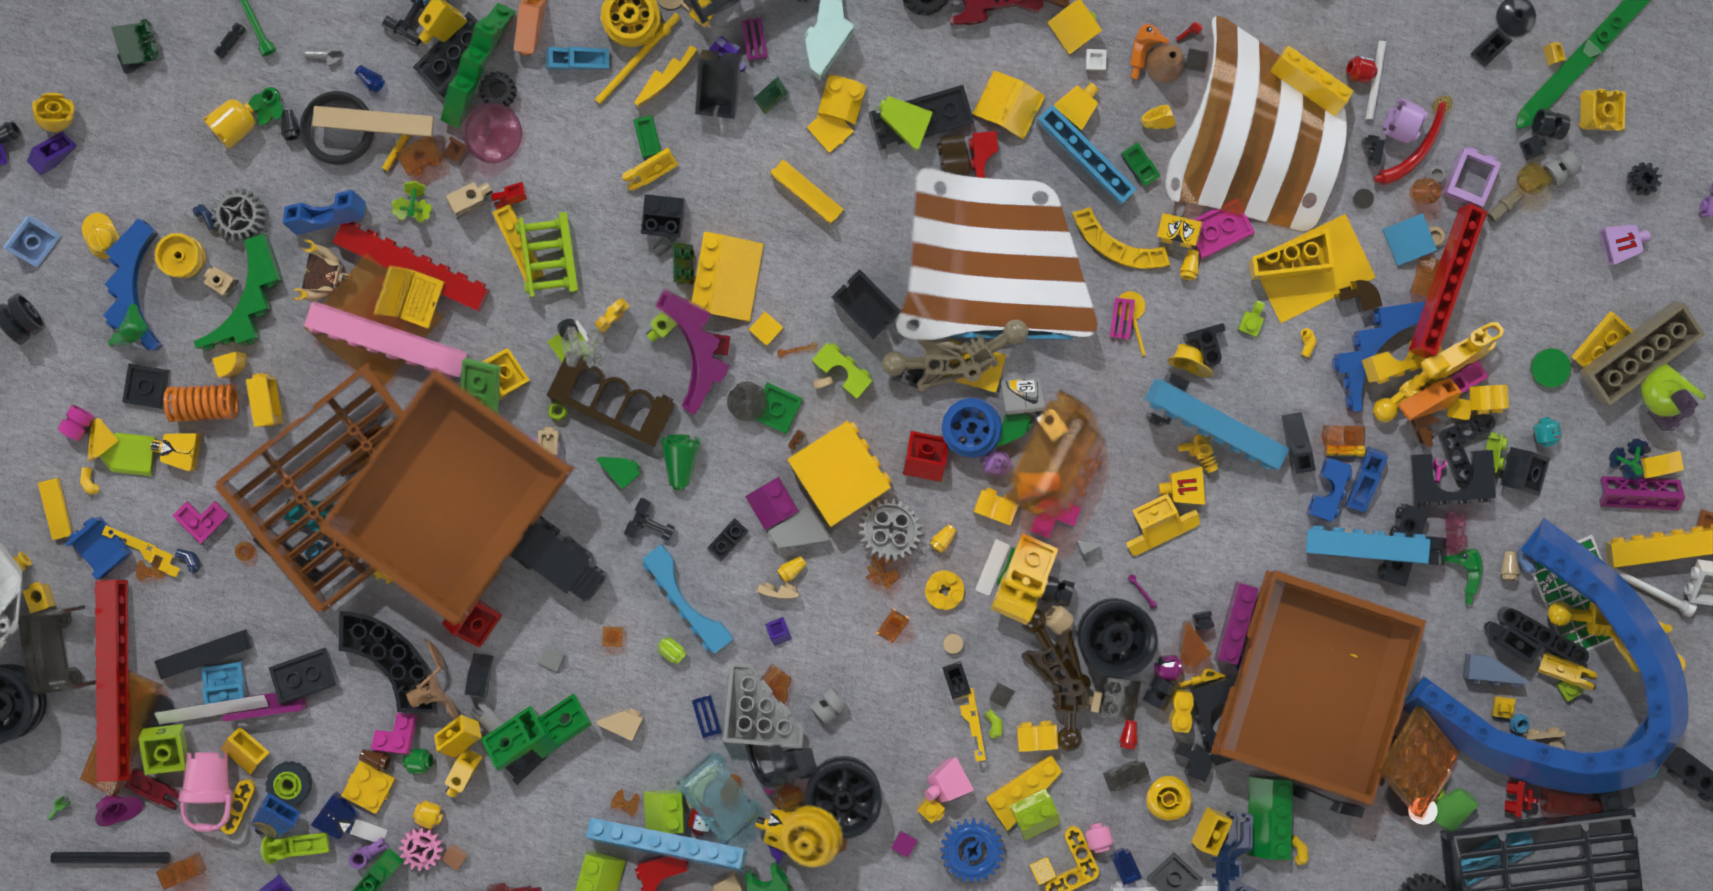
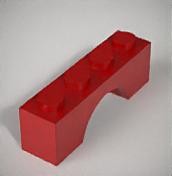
(983, 146)

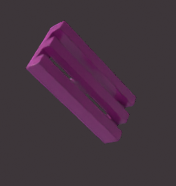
(751, 22)

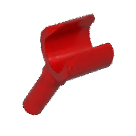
(1196, 27)

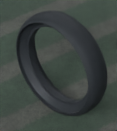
(305, 132)

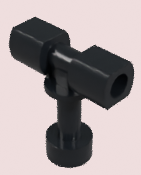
(404, 26)
(642, 519)

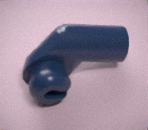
(201, 210)
(190, 558)

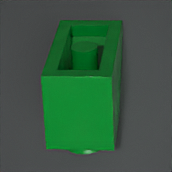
(1014, 427)
(620, 469)

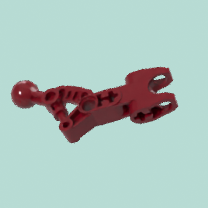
(976, 10)

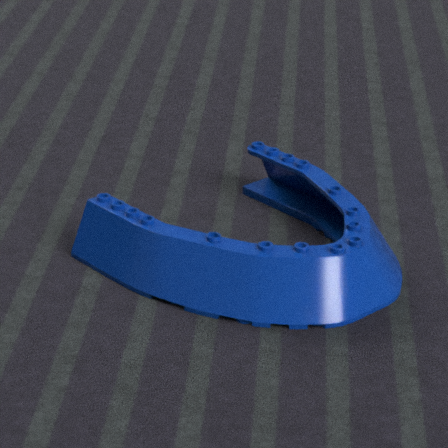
(1644, 641)

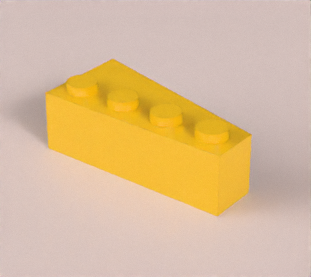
(1295, 258)

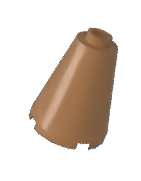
(1165, 63)

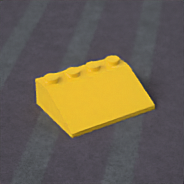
(727, 275)

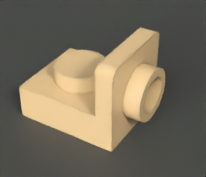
(549, 439)

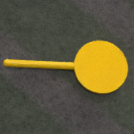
(1139, 307)

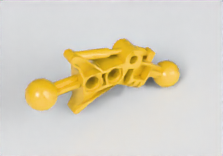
(1561, 614)

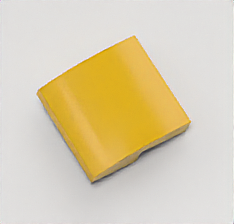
(1074, 26)

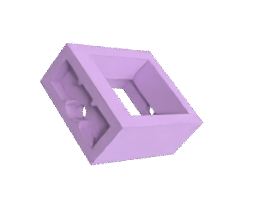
(1464, 196)

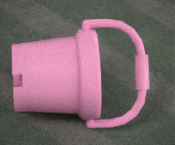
(206, 782)

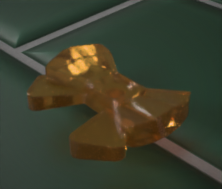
(143, 571)
(629, 806)

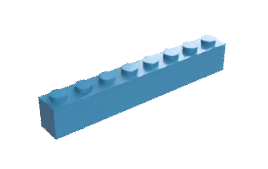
(1215, 423)
(666, 844)

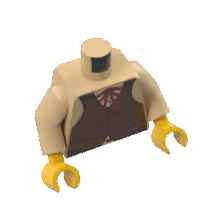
(321, 273)

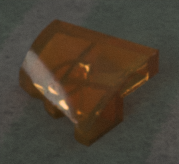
(778, 682)

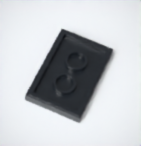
(303, 676)

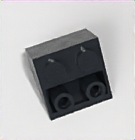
(663, 216)

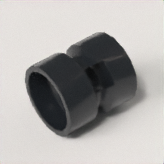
(1551, 124)
(1436, 554)
(1058, 591)
(1162, 686)

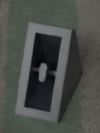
(1491, 46)
(956, 680)

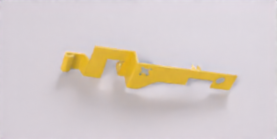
(141, 545)
(974, 723)

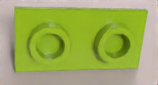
(1497, 445)

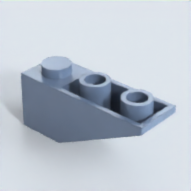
(1483, 667)

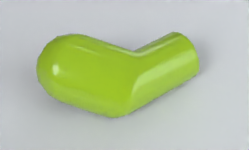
(996, 724)

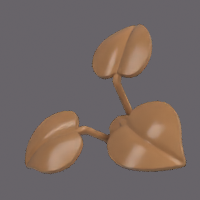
(422, 693)

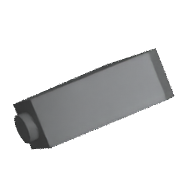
(798, 530)

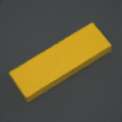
(55, 508)

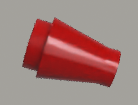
(1129, 735)

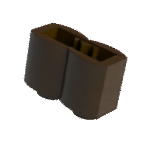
(954, 155)

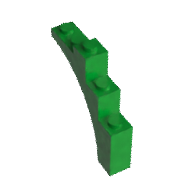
(473, 62)
(262, 273)

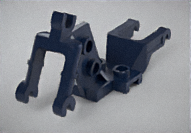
(1229, 869)

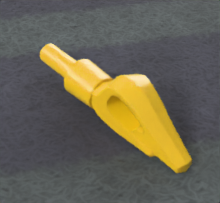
(1203, 678)

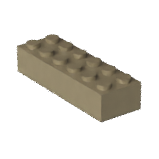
(1641, 353)

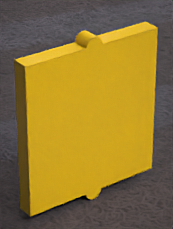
(829, 131)

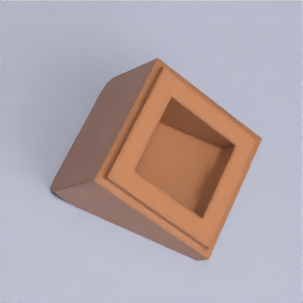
(454, 857)

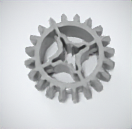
(241, 207)

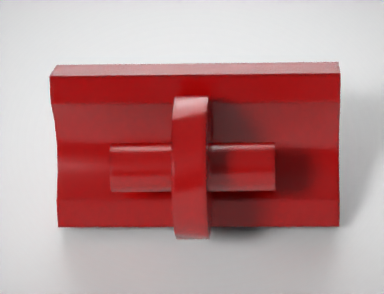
(1518, 788)

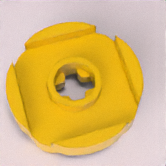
(613, 313)
(950, 580)

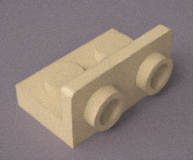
(1552, 736)

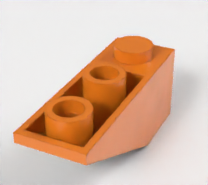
(1431, 399)

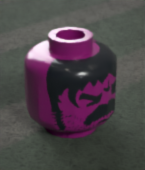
(1168, 667)

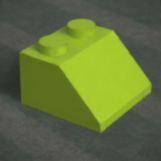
(664, 811)
(1035, 814)
(600, 872)

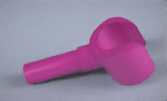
(1438, 468)

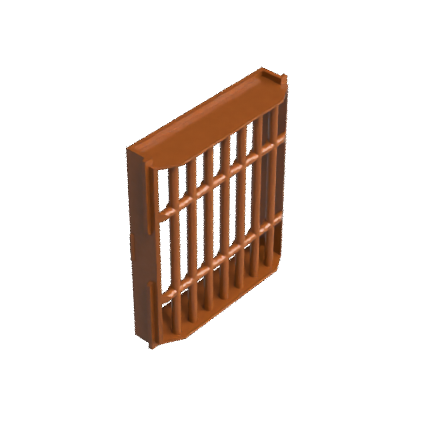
(261, 528)

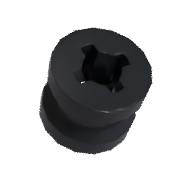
(1203, 620)

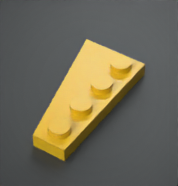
(1024, 785)

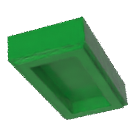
(647, 136)

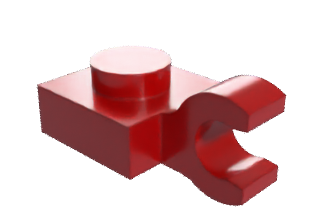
(512, 194)

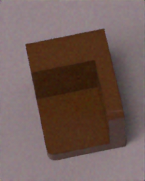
(456, 151)

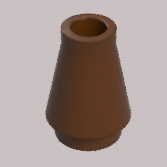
(375, 759)

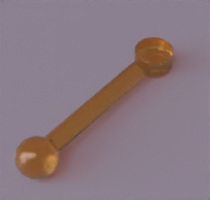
(813, 345)

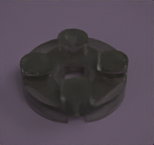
(757, 406)

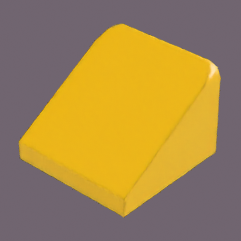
(1460, 409)

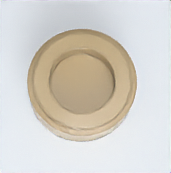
(1438, 235)
(822, 382)
(953, 643)

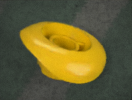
(1169, 798)

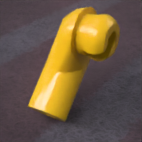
(1309, 341)
(1302, 850)

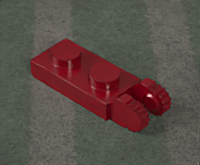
(152, 788)

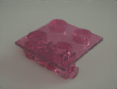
(1460, 541)

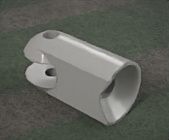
(489, 719)

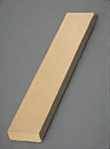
(373, 121)

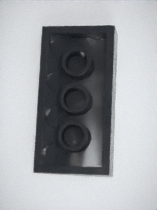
(443, 59)

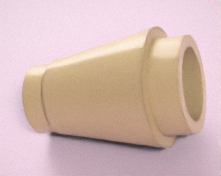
(1510, 566)

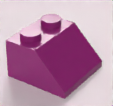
(772, 503)

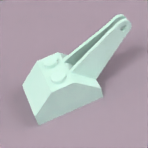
(827, 37)

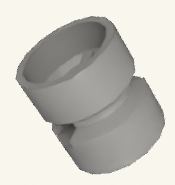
(1565, 166)
(828, 705)

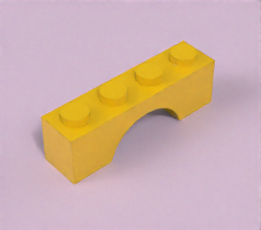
(1383, 365)

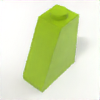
(906, 120)

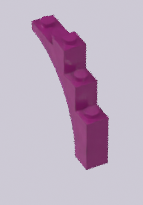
(701, 343)

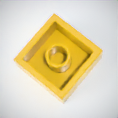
(766, 328)

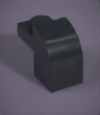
(1199, 760)

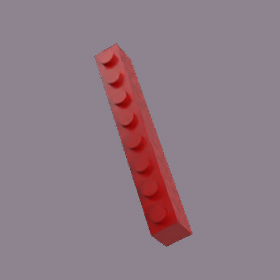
(387, 254)
(1447, 281)

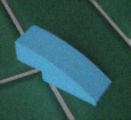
(577, 58)

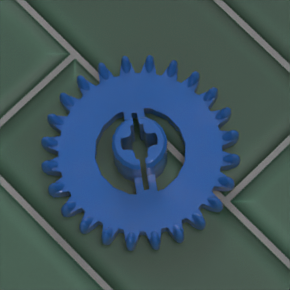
(962, 866)

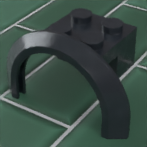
(786, 765)

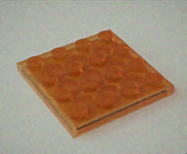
(1418, 761)

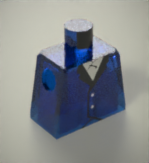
(336, 817)

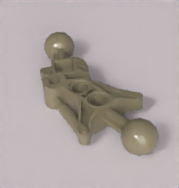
(944, 351)

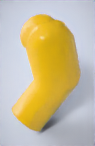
(86, 483)

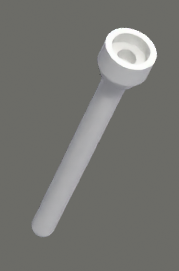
(1686, 608)

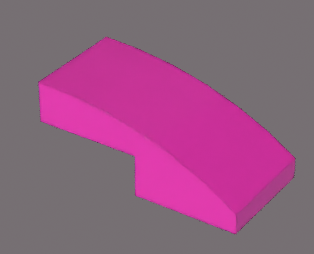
(1469, 376)

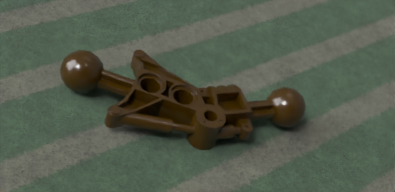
(1068, 699)

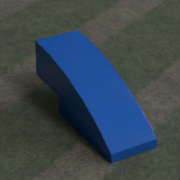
(1366, 479)

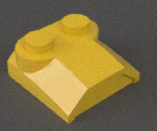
(842, 98)

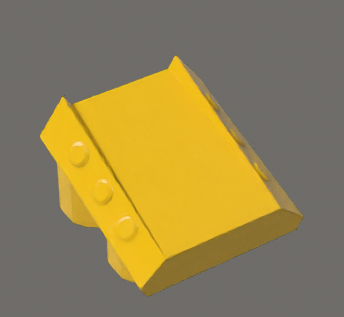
(1602, 110)

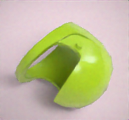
(1660, 387)

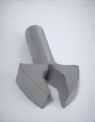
(324, 54)

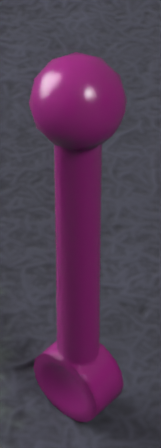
(1132, 578)

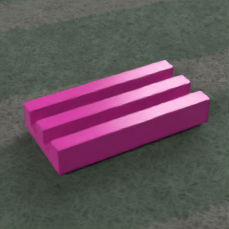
(1119, 334)

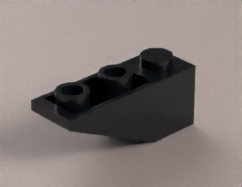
(1298, 442)

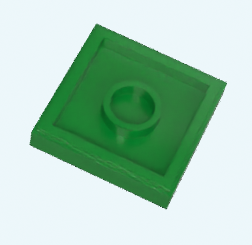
(780, 408)

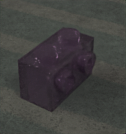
(1686, 405)

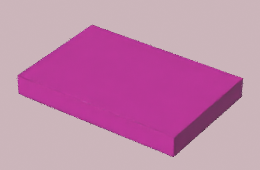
(1221, 230)

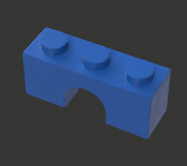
(1337, 474)

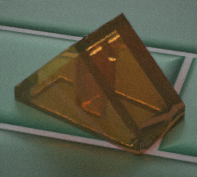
(892, 625)

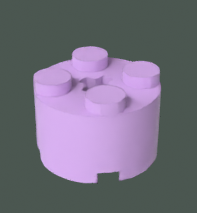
(1404, 121)

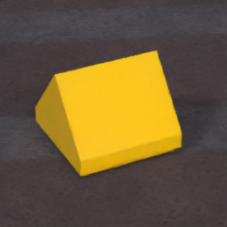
(1554, 53)

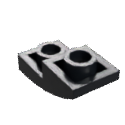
(727, 539)

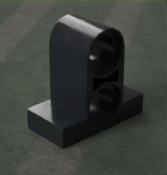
(1212, 346)

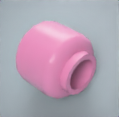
(1099, 838)

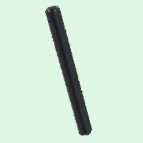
(111, 857)

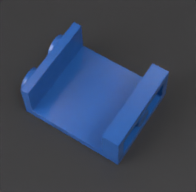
(99, 550)

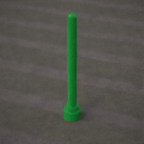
(265, 46)

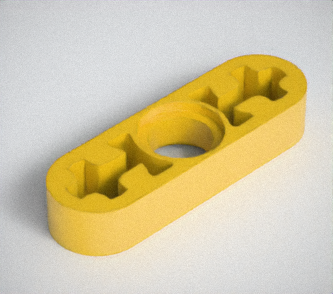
(249, 795)

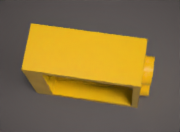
(264, 400)

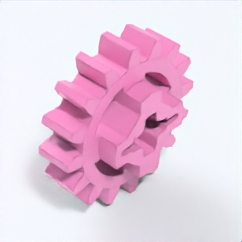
(423, 856)

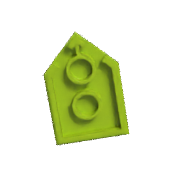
(130, 454)

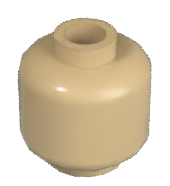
(1058, 619)

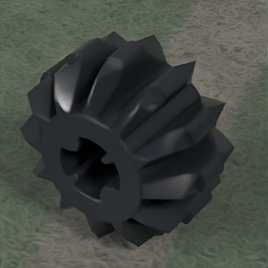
(1638, 184)

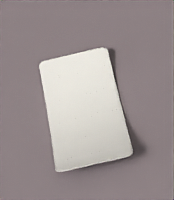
(368, 831)

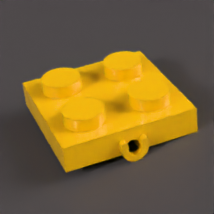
(368, 787)

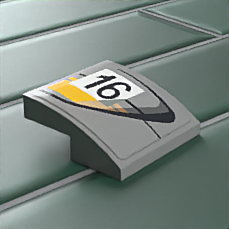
(1022, 395)

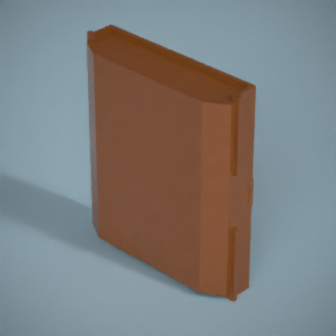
(446, 497)
(1314, 707)

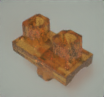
(887, 578)

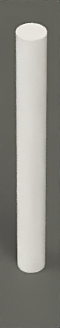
(1375, 81)

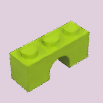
(857, 379)

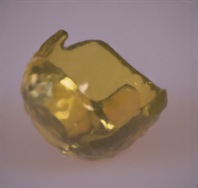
(1533, 179)

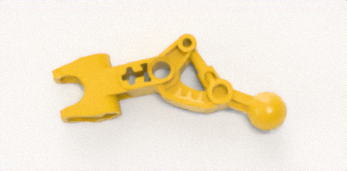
(1439, 367)

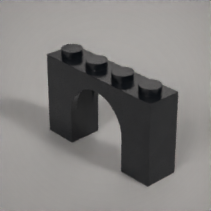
(1479, 487)
(1206, 698)

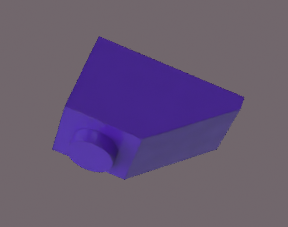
(50, 153)

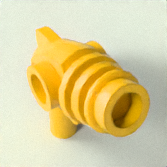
(1202, 450)

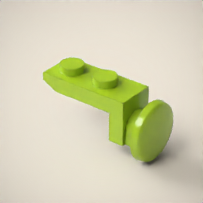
(289, 846)

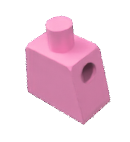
(947, 782)

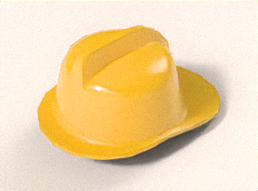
(99, 234)
(1190, 360)

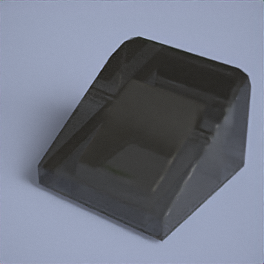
(1001, 694)

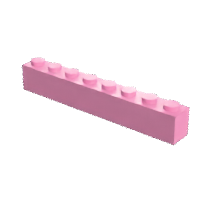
(384, 339)

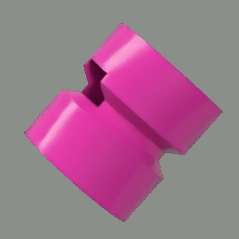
(75, 423)

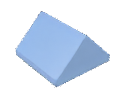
(32, 240)

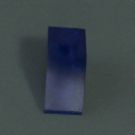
(1125, 866)

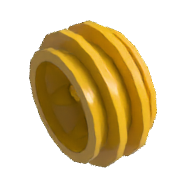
(632, 37)
(815, 843)

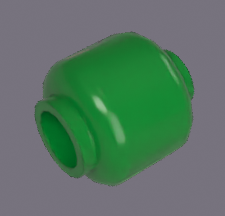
(418, 761)

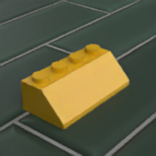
(1311, 80)

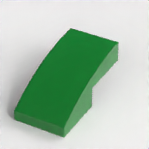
(1140, 164)

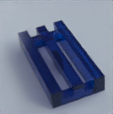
(702, 700)

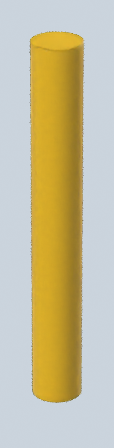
(392, 156)

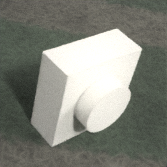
(1095, 59)

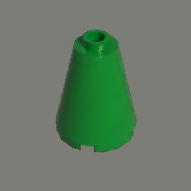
(680, 458)

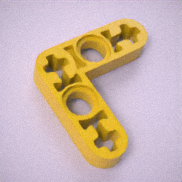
(1078, 870)

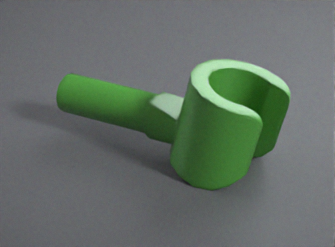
(59, 805)

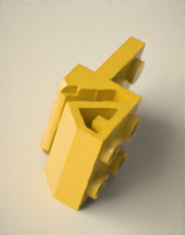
(1024, 579)

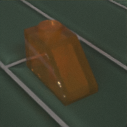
(1343, 435)
(1192, 646)

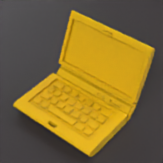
(1009, 103)
(409, 296)

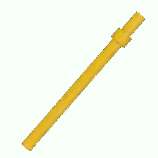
(664, 30)

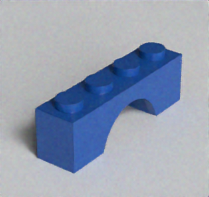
(305, 218)

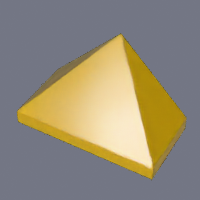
(99, 439)

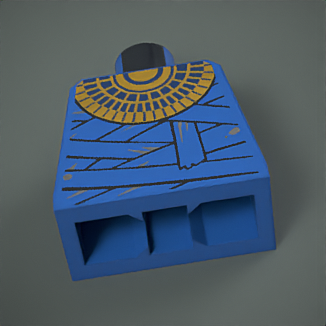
(274, 817)

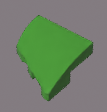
(1455, 808)

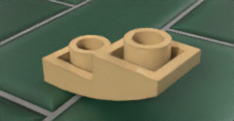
(785, 591)

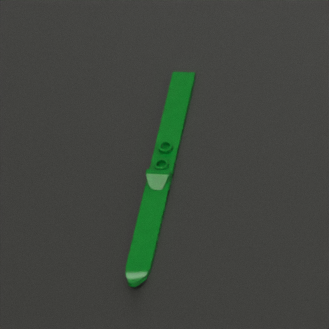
(1580, 60)

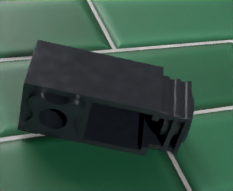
(559, 559)

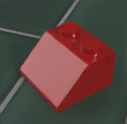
(925, 456)
(476, 625)

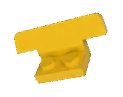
(1160, 523)

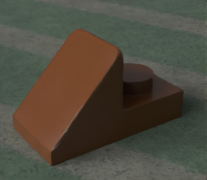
(1423, 434)

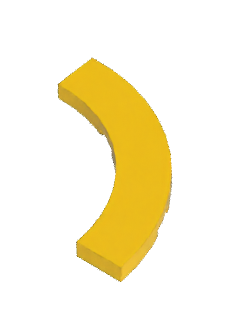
(1115, 250)

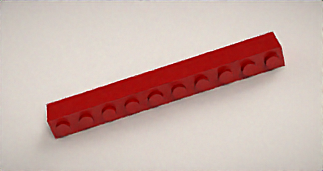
(112, 680)

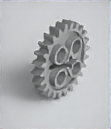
(888, 547)

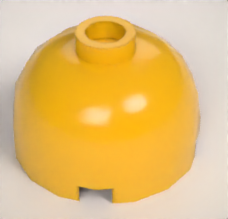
(53, 112)

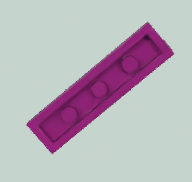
(1642, 497)
(273, 708)

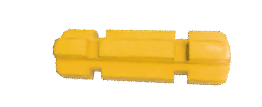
(1332, 450)

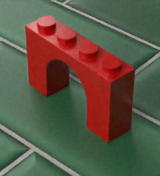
(658, 868)

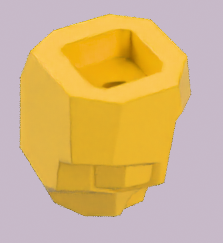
(1158, 118)

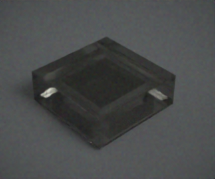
(1196, 60)

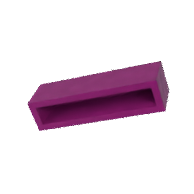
(1236, 623)

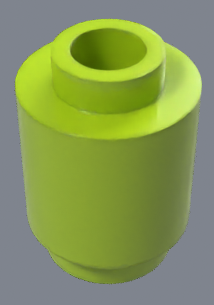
(671, 650)

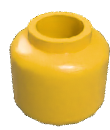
(427, 814)

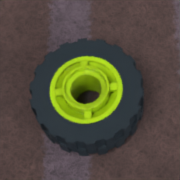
(289, 771)

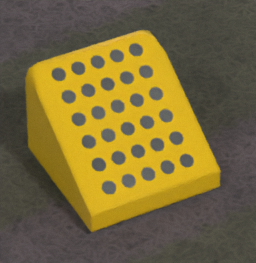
(1042, 870)

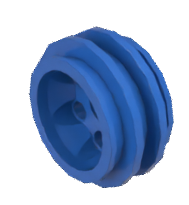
(955, 415)

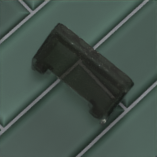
(46, 653)

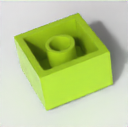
(163, 749)

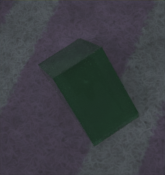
(772, 95)

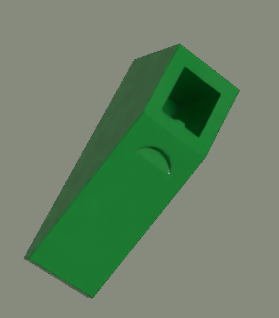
(380, 872)

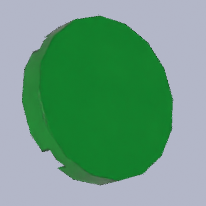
(1550, 367)

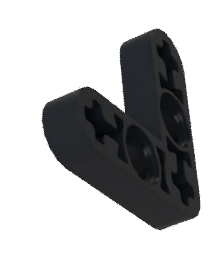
(1459, 437)
(1328, 803)

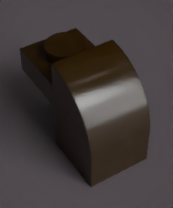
(1365, 294)

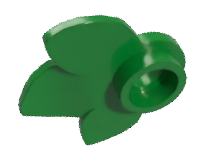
(265, 107)

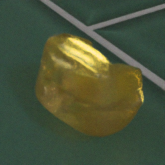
(1447, 99)

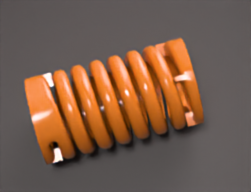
(201, 402)

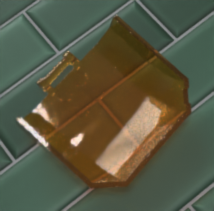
(1057, 459)

